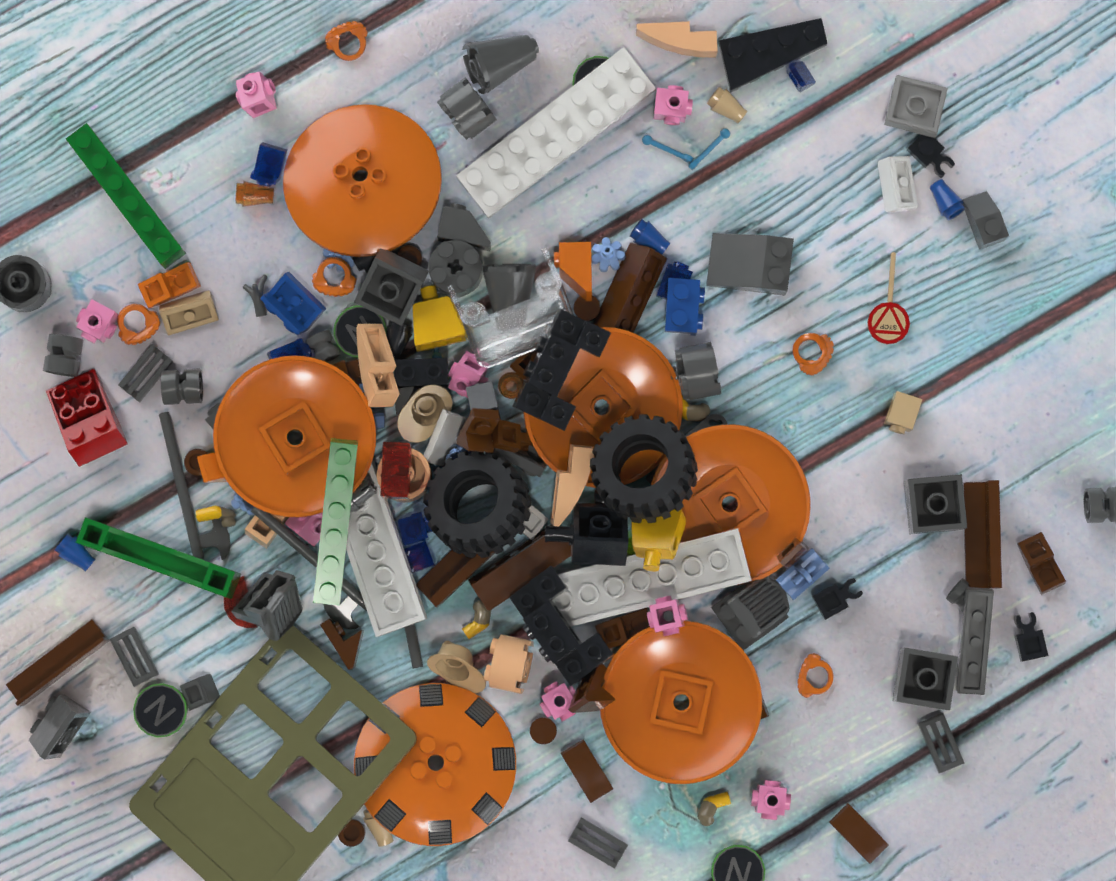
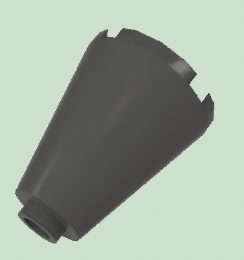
(498, 59)
(508, 284)

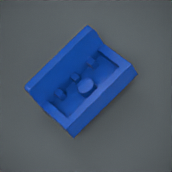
(293, 304)
(683, 306)

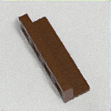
(631, 288)
(983, 534)
(517, 568)
(449, 576)
(57, 662)

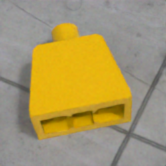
(435, 321)
(658, 539)

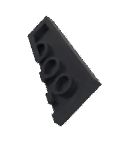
(765, 51)

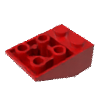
(86, 418)

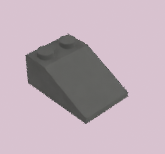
(750, 263)
(58, 727)

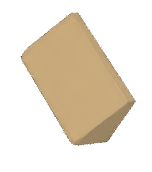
(188, 312)

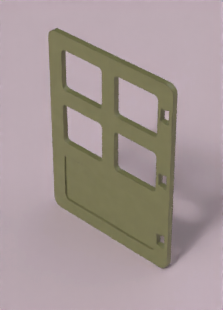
(228, 822)

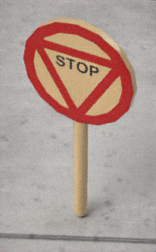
(889, 321)

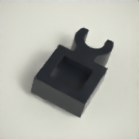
(927, 151)
(832, 600)
(1030, 643)

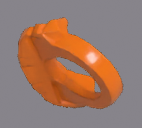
(333, 38)
(346, 285)
(151, 321)
(812, 367)
(804, 687)

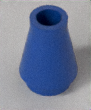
(947, 200)
(647, 235)
(74, 552)

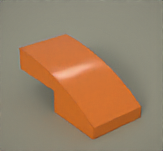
(169, 285)

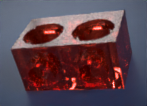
(396, 470)

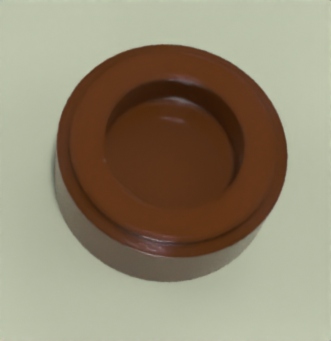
(410, 253)
(587, 309)
(191, 461)
(543, 730)
(352, 833)

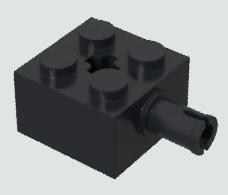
(594, 535)

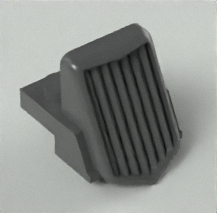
(271, 604)
(753, 610)

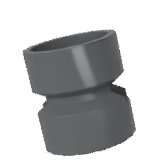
(63, 355)
(181, 386)
(1094, 506)

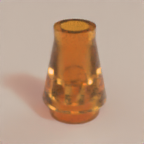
(253, 194)
(507, 379)

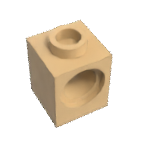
(902, 412)

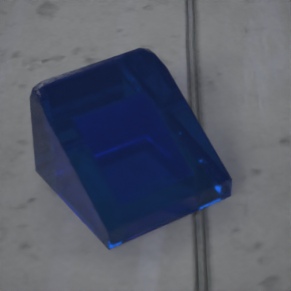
(800, 76)
(419, 557)

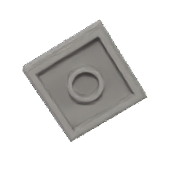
(916, 106)

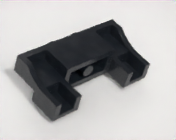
(552, 365)
(552, 630)

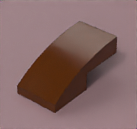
(792, 553)
(1041, 563)
(621, 629)
(587, 771)
(858, 833)

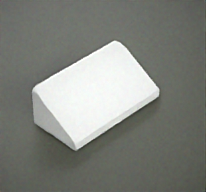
(897, 183)
(444, 437)

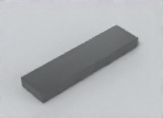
(975, 640)

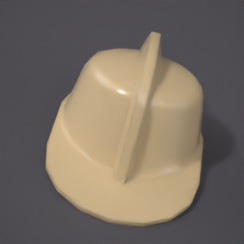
(422, 412)
(456, 666)

